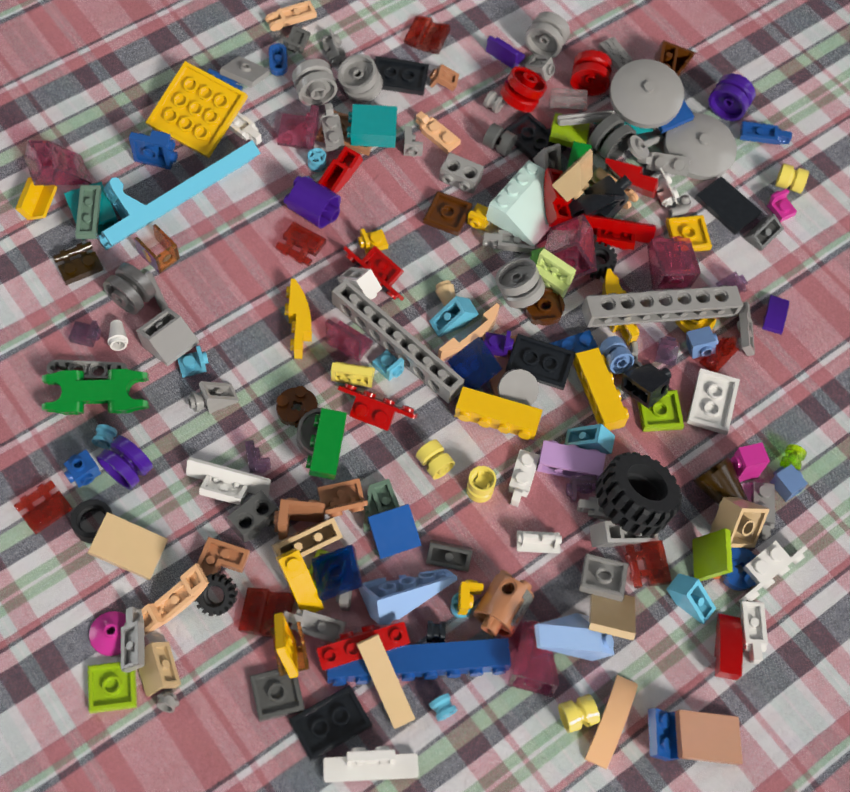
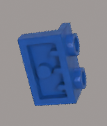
(662, 734)

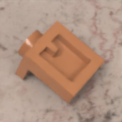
(444, 76)

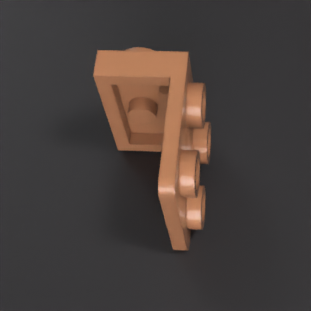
(341, 497)
(297, 510)

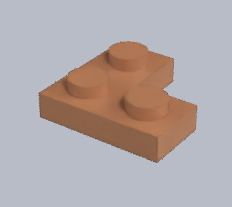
(219, 553)

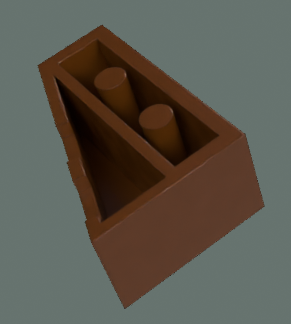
(674, 56)

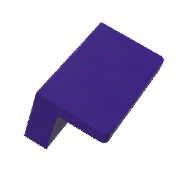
(504, 52)

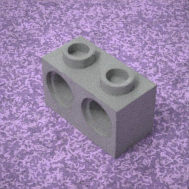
(461, 173)

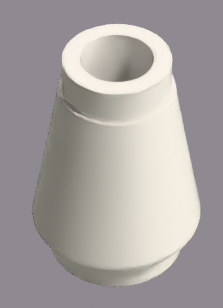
(117, 336)

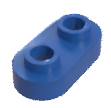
(278, 59)

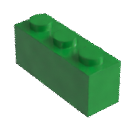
(326, 443)

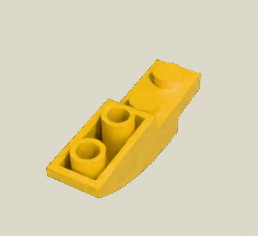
(611, 285)
(299, 316)

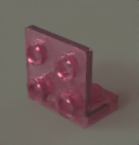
(299, 130)
(347, 340)

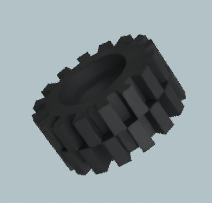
(608, 255)
(229, 595)

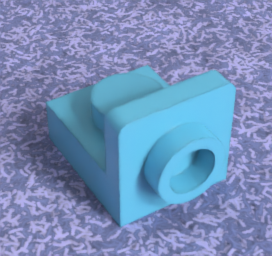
(193, 363)
(389, 365)

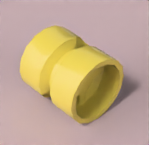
(792, 178)
(433, 456)
(481, 484)
(580, 713)

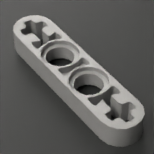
(88, 366)

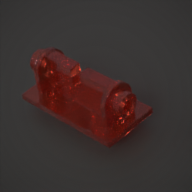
(724, 351)

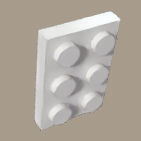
(713, 401)

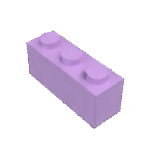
(569, 460)

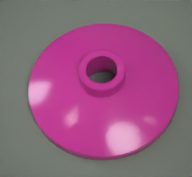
(101, 641)

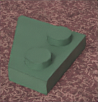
(379, 498)

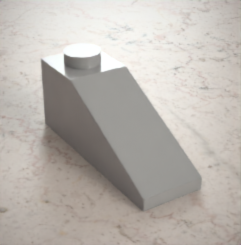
(611, 535)

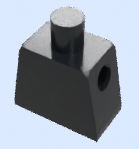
(608, 185)
(646, 384)

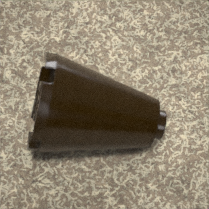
(721, 482)

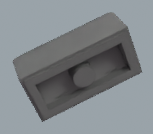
(764, 232)
(449, 555)

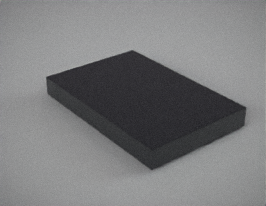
(402, 75)
(531, 135)
(728, 205)
(543, 360)
(330, 723)

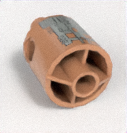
(503, 605)

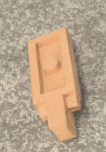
(437, 133)

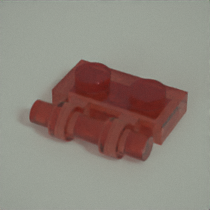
(302, 238)
(47, 511)
(654, 562)

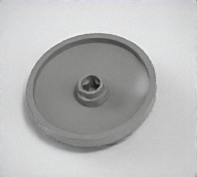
(646, 93)
(706, 143)

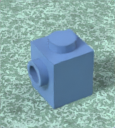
(701, 342)
(788, 482)

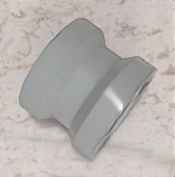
(494, 101)

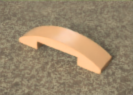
(453, 346)
(175, 600)
(612, 722)

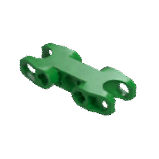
(79, 391)

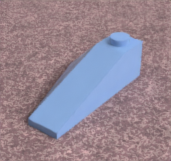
(396, 598)
(572, 637)

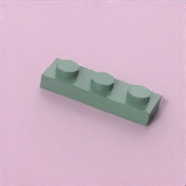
(88, 212)

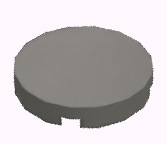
(518, 386)

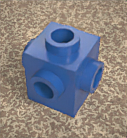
(81, 469)

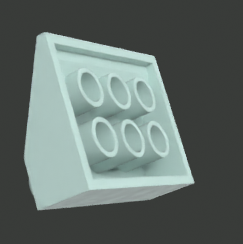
(521, 205)

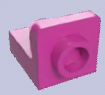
(781, 205)

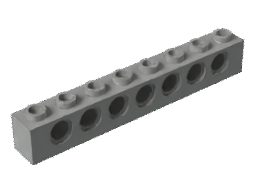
(661, 306)
(397, 341)

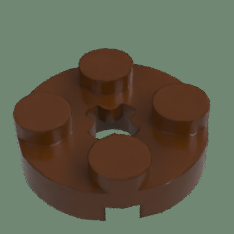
(550, 316)
(292, 396)

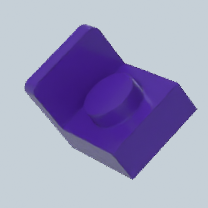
(499, 343)

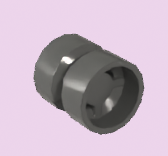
(496, 134)

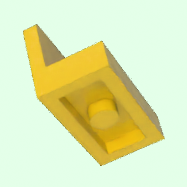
(35, 200)

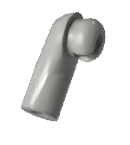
(682, 208)

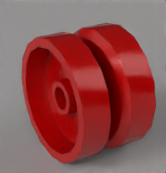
(591, 72)
(523, 89)

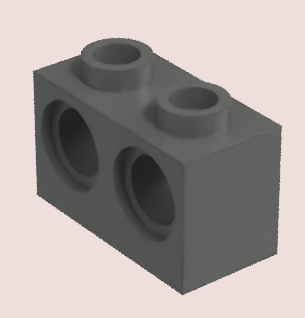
(249, 513)

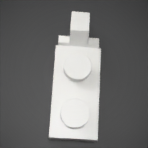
(245, 129)
(522, 475)
(754, 629)

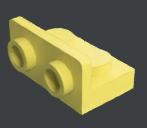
(352, 374)

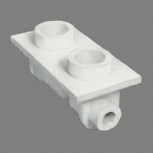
(669, 194)
(538, 542)

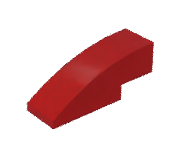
(341, 169)
(640, 183)
(555, 205)
(728, 647)

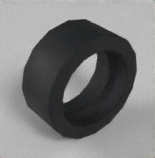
(80, 511)

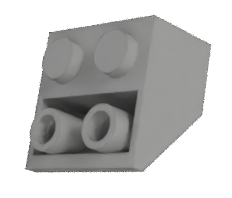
(167, 336)

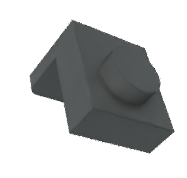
(297, 40)

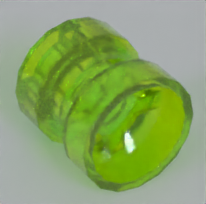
(793, 455)

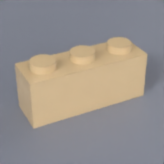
(310, 538)

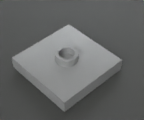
(244, 71)
(603, 577)

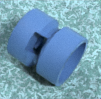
(617, 354)

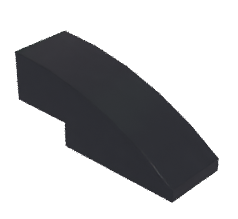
(594, 203)

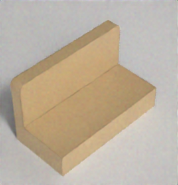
(159, 668)

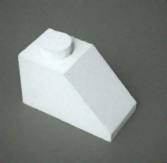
(363, 280)

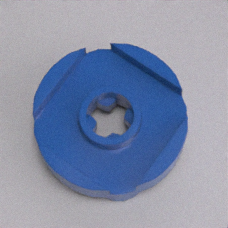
(735, 580)

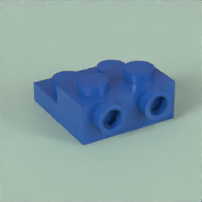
(153, 149)

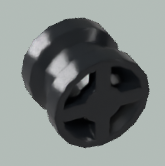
(435, 631)

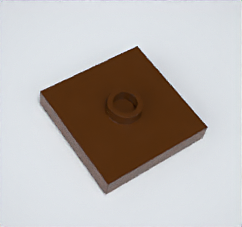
(447, 213)

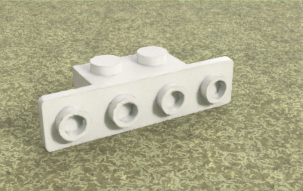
(224, 482)
(767, 565)
(370, 765)

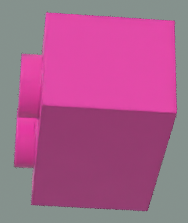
(750, 461)

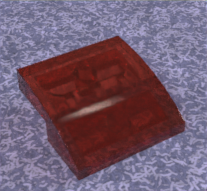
(427, 35)
(260, 608)

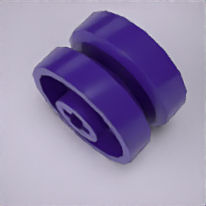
(731, 97)
(124, 462)

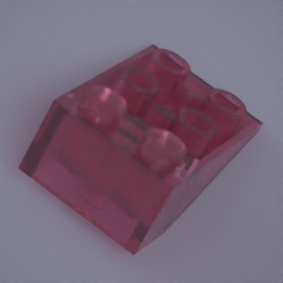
(54, 164)

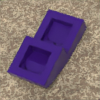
(775, 315)

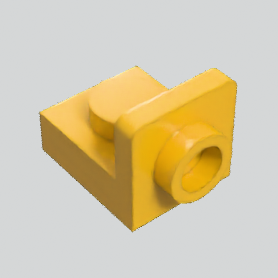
(477, 217)
(368, 240)
(465, 596)

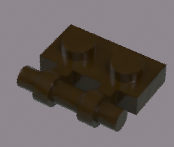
(80, 267)

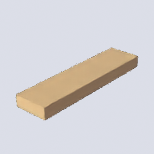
(385, 681)

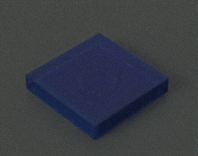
(475, 364)
(336, 572)

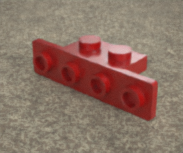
(620, 232)
(383, 268)
(374, 410)
(346, 650)

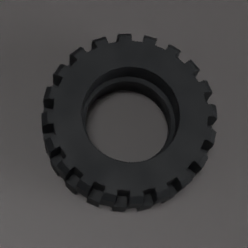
(638, 493)

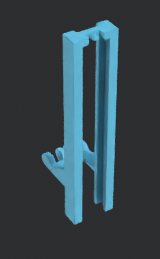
(137, 215)

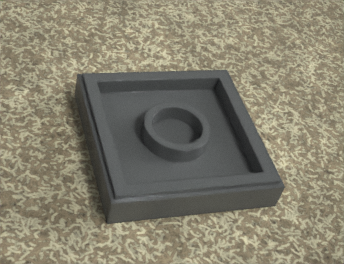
(276, 695)

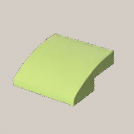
(555, 272)

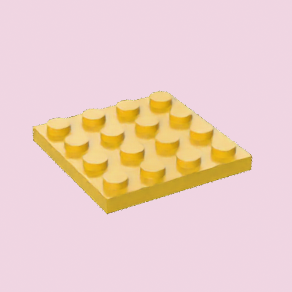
(197, 109)

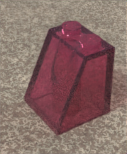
(574, 244)
(672, 263)
(533, 667)

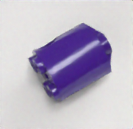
(313, 202)

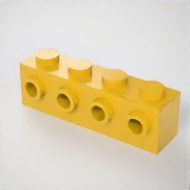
(600, 389)
(498, 413)

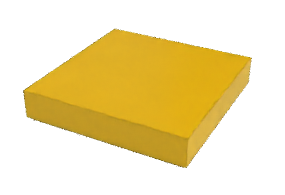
(690, 227)
(286, 645)

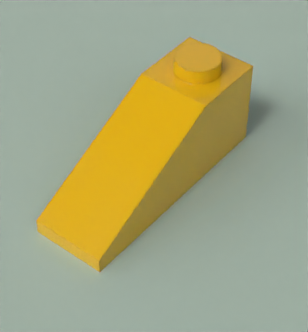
(299, 581)

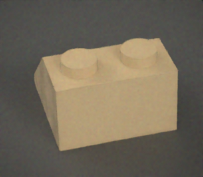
(575, 178)
(742, 519)

